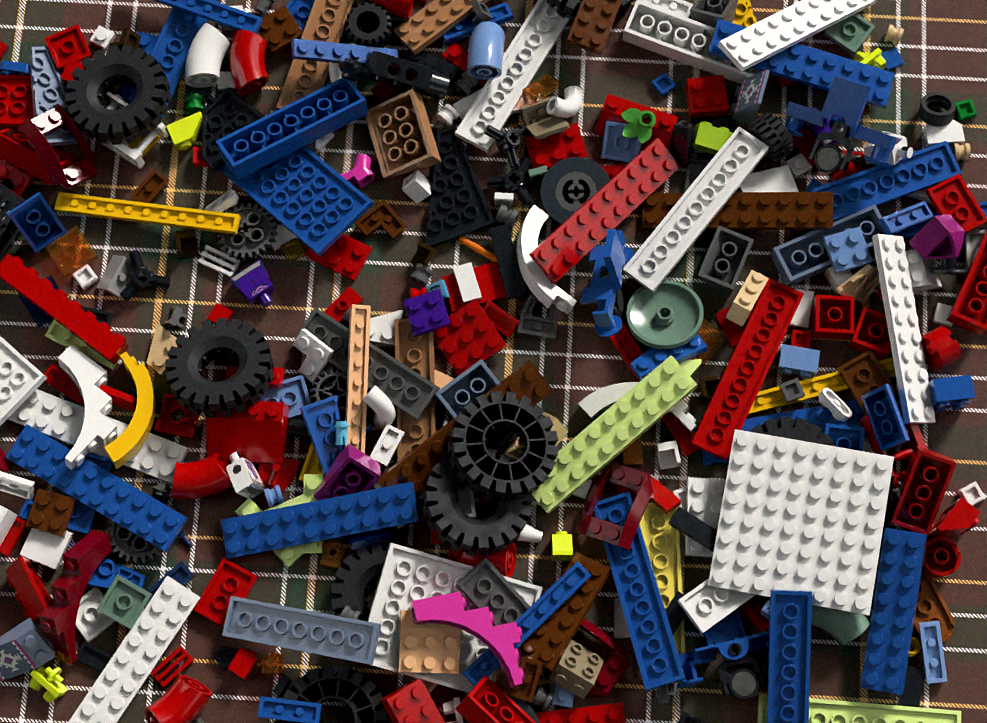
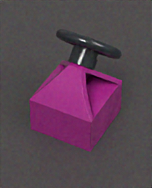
(941, 240)

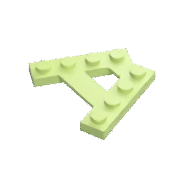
(291, 554)

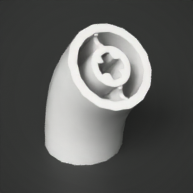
(206, 57)

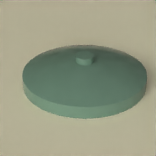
(665, 317)

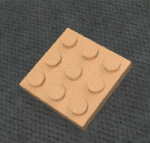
(427, 646)

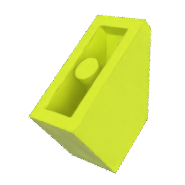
(186, 131)
(562, 546)

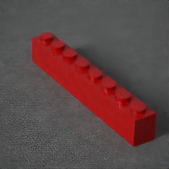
(61, 309)

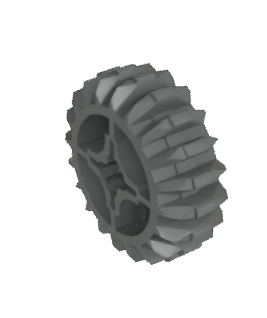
(327, 392)

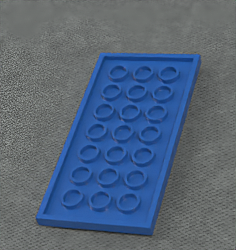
(305, 197)

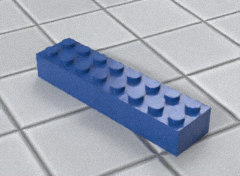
(292, 127)
(893, 611)

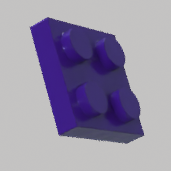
(427, 313)

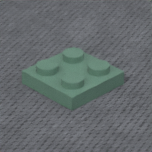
(850, 33)
(124, 602)

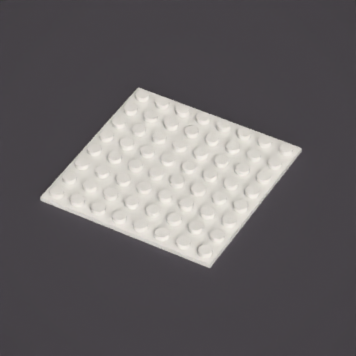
(801, 520)

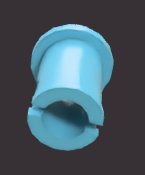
(341, 433)

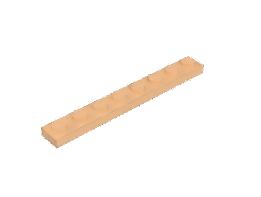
(357, 375)

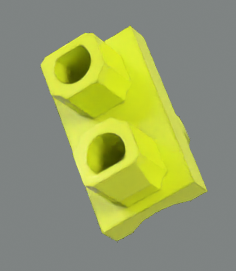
(874, 59)
(50, 680)

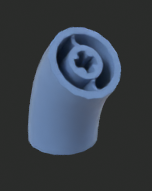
(486, 51)

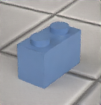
(798, 361)

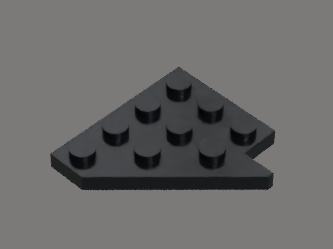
(222, 118)

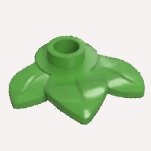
(636, 126)

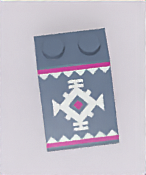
(749, 98)
(23, 650)

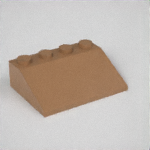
(402, 135)

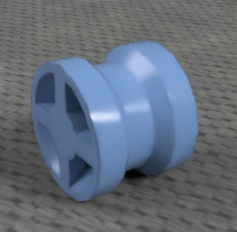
(274, 496)

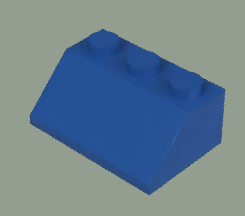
(885, 418)

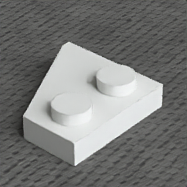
(383, 328)

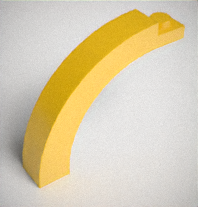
(136, 433)

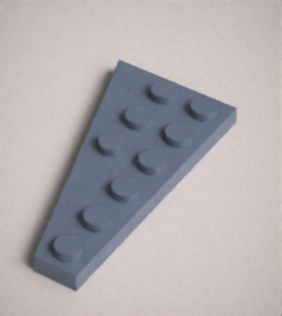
(48, 91)

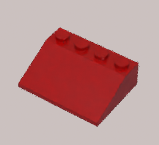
(255, 433)

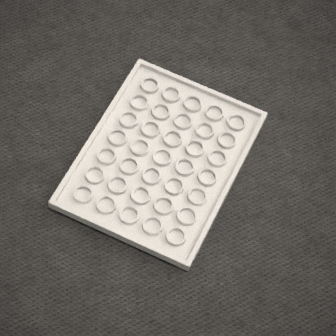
(416, 576)

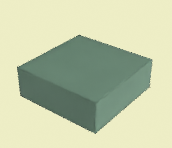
(537, 174)

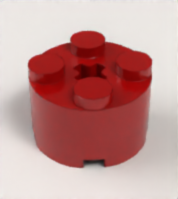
(940, 348)
(948, 554)

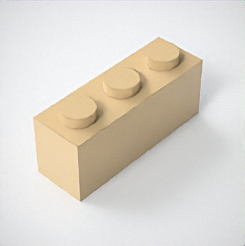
(747, 298)

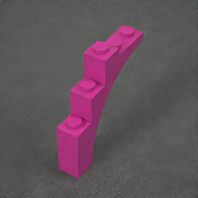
(500, 639)

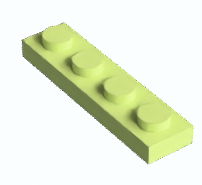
(62, 336)

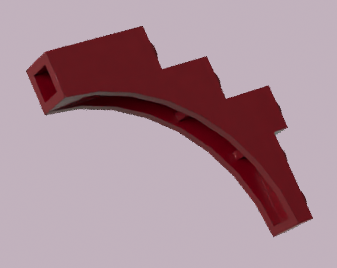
(67, 591)

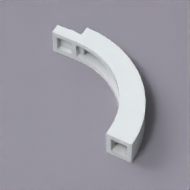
(533, 276)
(607, 396)

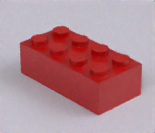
(922, 490)
(411, 704)

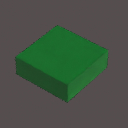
(965, 110)

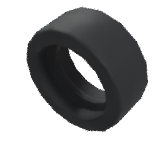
(935, 118)

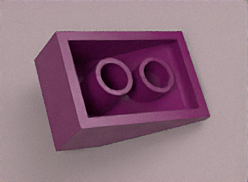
(349, 474)

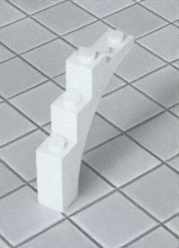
(96, 427)

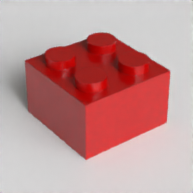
(706, 97)
(833, 317)
(871, 333)

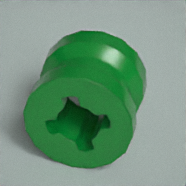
(193, 103)

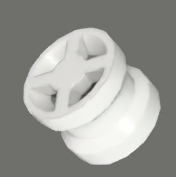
(447, 115)

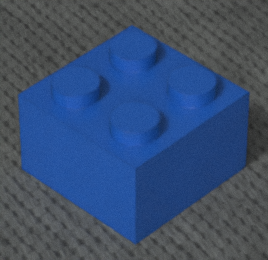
(951, 392)

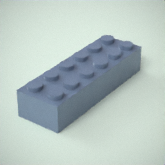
(808, 255)

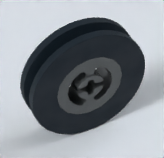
(566, 172)

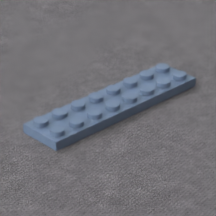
(302, 630)

